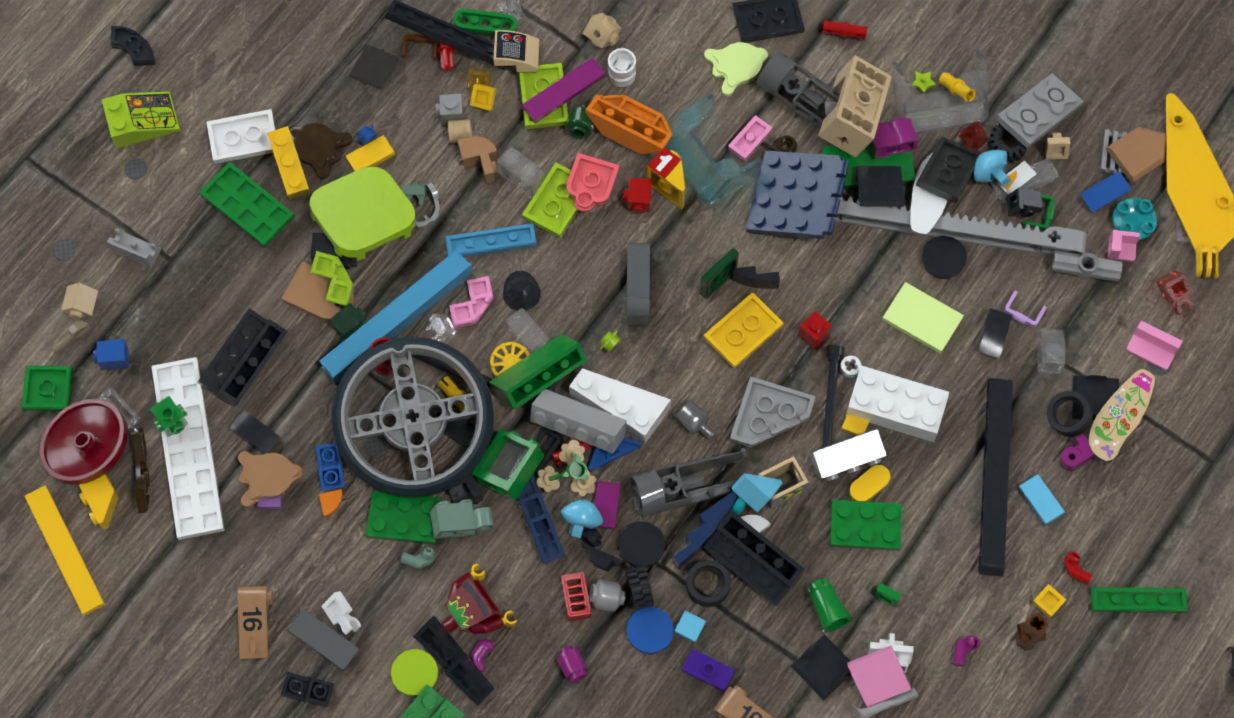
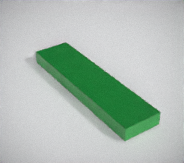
(1138, 600)

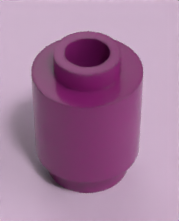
(572, 664)

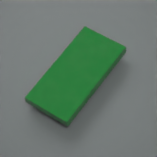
(867, 158)

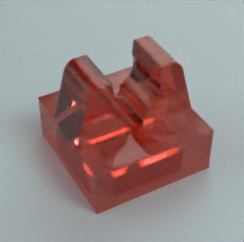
(974, 136)

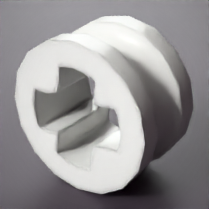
(848, 360)

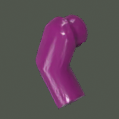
(483, 646)

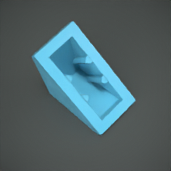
(756, 489)

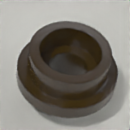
(786, 140)

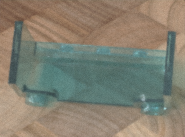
(706, 178)

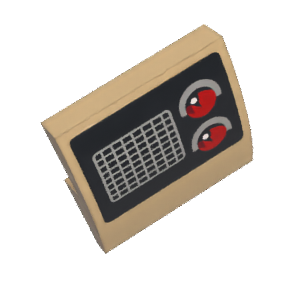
(517, 50)

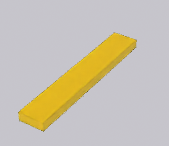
(64, 550)

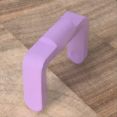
(1021, 318)

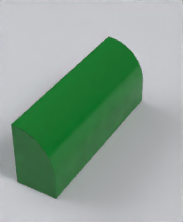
(538, 371)

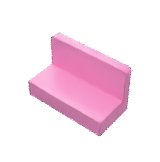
(1153, 345)

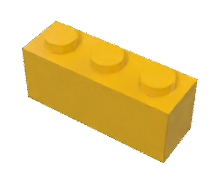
(288, 163)

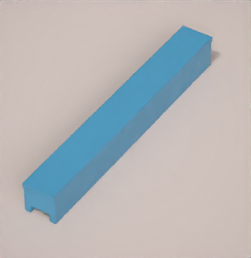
(398, 314)

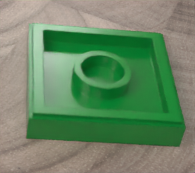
(47, 388)

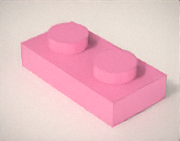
(750, 138)

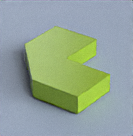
(332, 268)

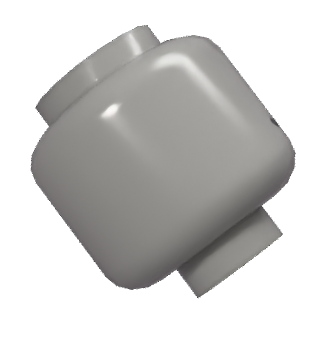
(606, 595)

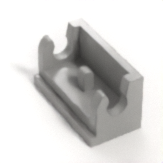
(134, 248)

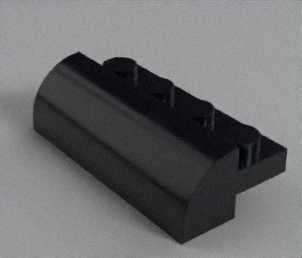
(242, 357)
(754, 558)

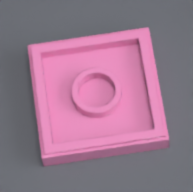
(879, 676)

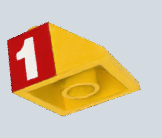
(668, 176)

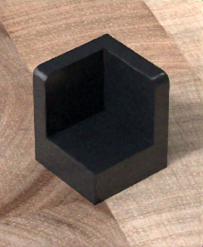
(466, 489)

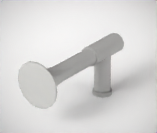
(886, 704)

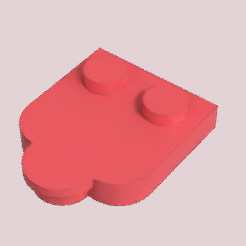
(591, 181)

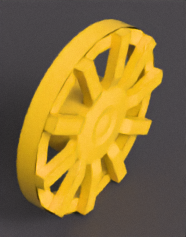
(507, 360)

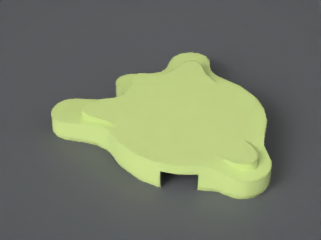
(736, 64)

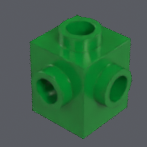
(169, 417)

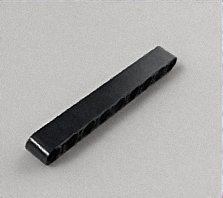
(995, 477)

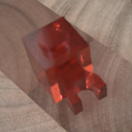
(1175, 290)

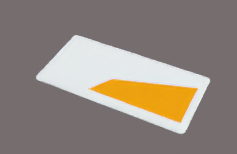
(1018, 177)

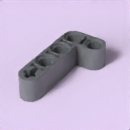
(638, 284)

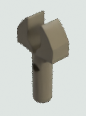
(77, 330)

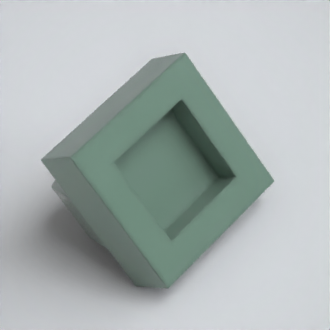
(417, 189)

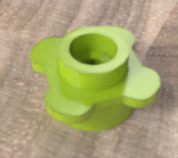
(609, 340)

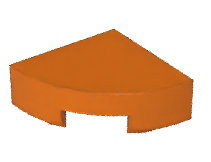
(330, 501)

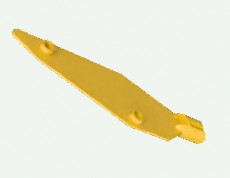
(1197, 188)

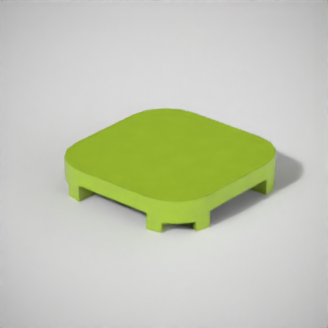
(362, 211)

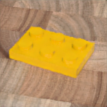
(743, 330)

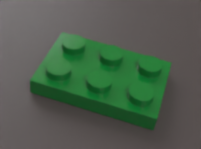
(401, 518)
(866, 525)

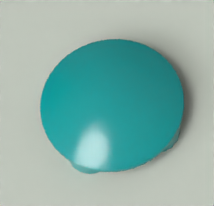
(1135, 216)

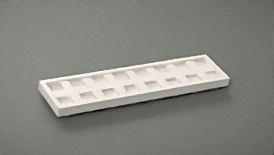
(189, 453)

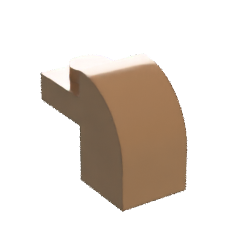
(479, 151)

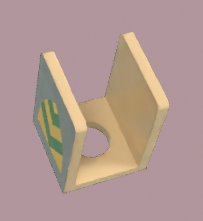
(801, 487)

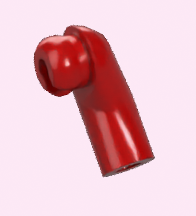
(1073, 568)

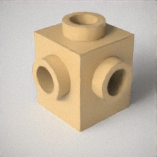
(602, 30)

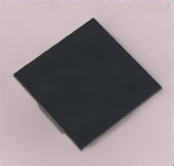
(1096, 390)
(601, 559)
(823, 667)

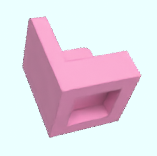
(1123, 245)

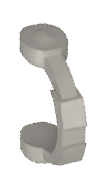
(428, 221)

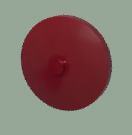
(83, 441)

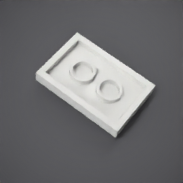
(240, 136)

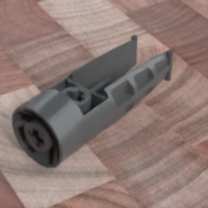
(780, 74)
(651, 492)

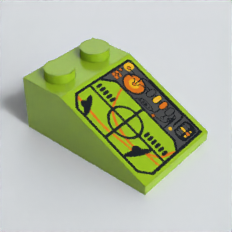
(140, 117)

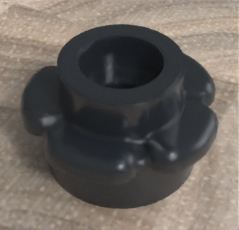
(591, 537)

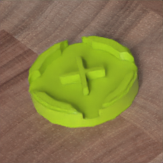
(413, 671)

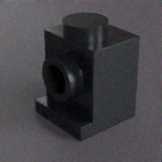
(1024, 202)

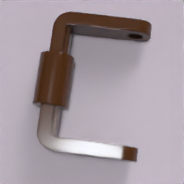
(419, 38)

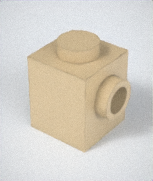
(79, 301)

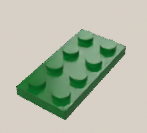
(247, 204)

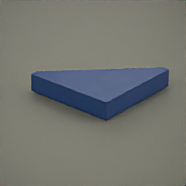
(602, 457)

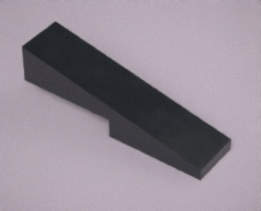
(458, 665)

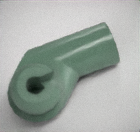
(419, 561)

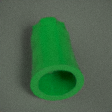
(828, 606)

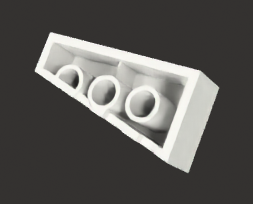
(639, 407)

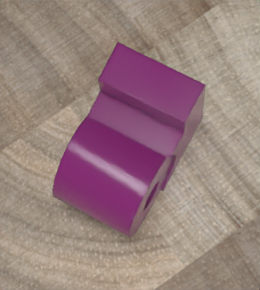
(1076, 456)

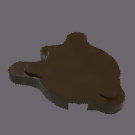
(318, 146)

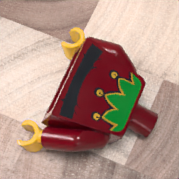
(473, 607)

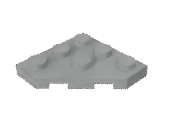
(769, 411)

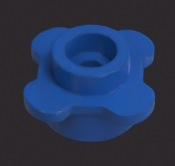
(366, 135)

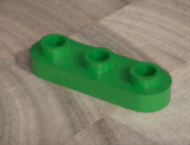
(477, 18)

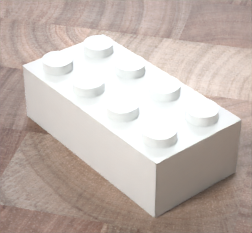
(898, 403)

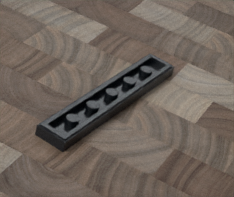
(442, 31)

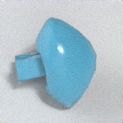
(991, 167)
(580, 515)

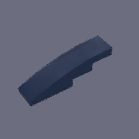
(540, 522)
(709, 522)

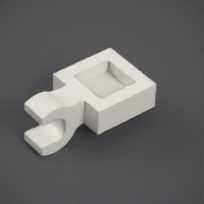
(338, 612)

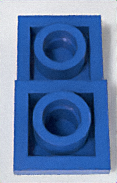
(1106, 192)
(330, 467)

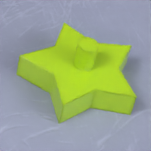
(923, 81)

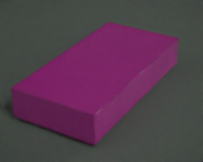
(607, 503)

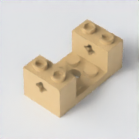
(859, 106)

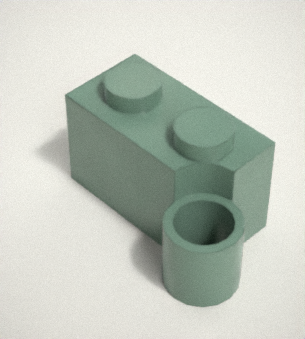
(460, 519)

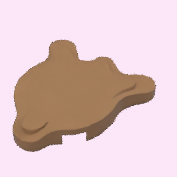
(267, 476)

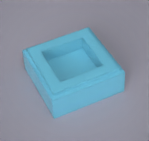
(690, 626)

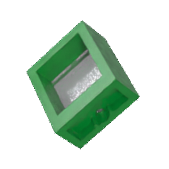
(508, 464)

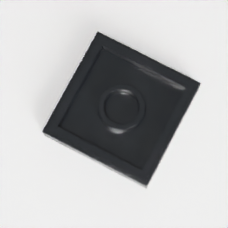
(880, 186)

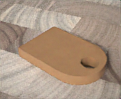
(309, 293)

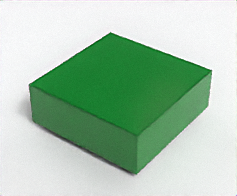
(887, 595)

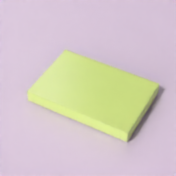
(922, 317)

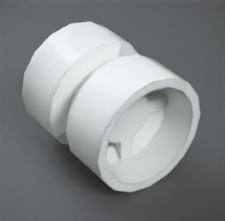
(622, 67)

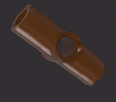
(1031, 631)

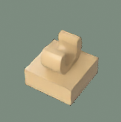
(1057, 147)

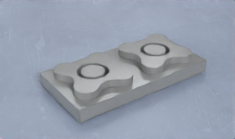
(1039, 110)

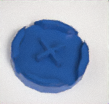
(650, 630)

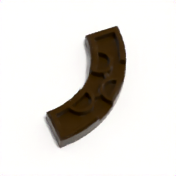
(142, 471)

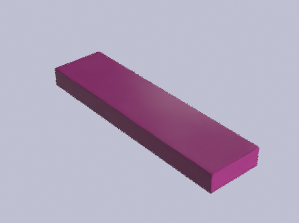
(563, 90)

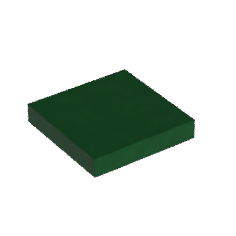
(719, 273)

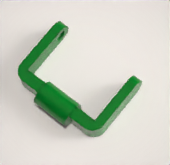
(1049, 213)

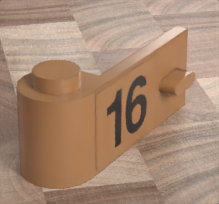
(252, 621)
(736, 705)

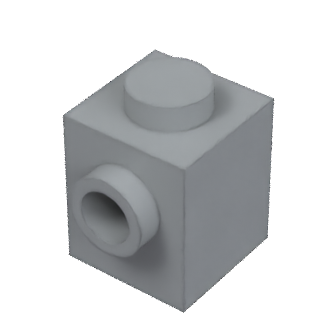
(450, 108)

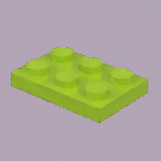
(534, 83)
(552, 205)

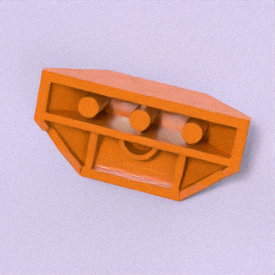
(629, 123)

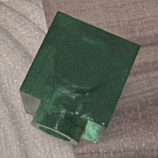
(348, 321)

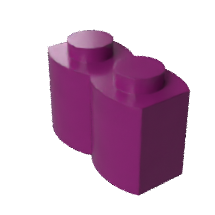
(894, 138)

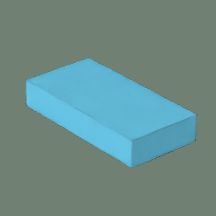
(1041, 500)

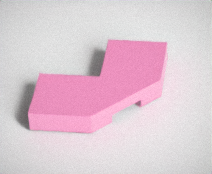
(471, 311)

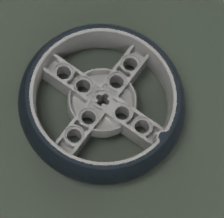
(476, 404)

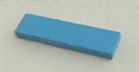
(492, 240)

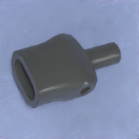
(694, 419)

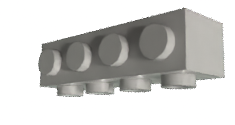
(578, 420)

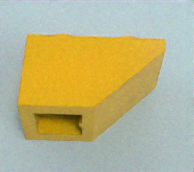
(101, 499)

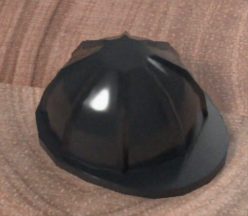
(521, 291)

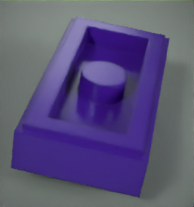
(708, 670)

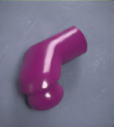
(963, 647)

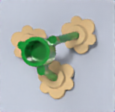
(576, 470)

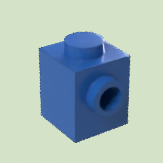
(112, 354)

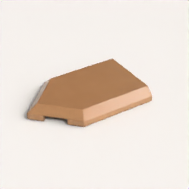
(1139, 152)

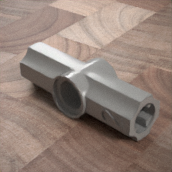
(1100, 268)

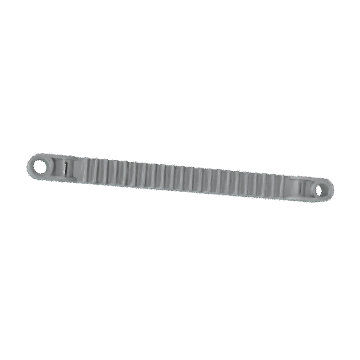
(967, 231)

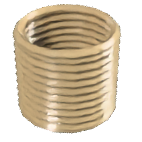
(459, 130)

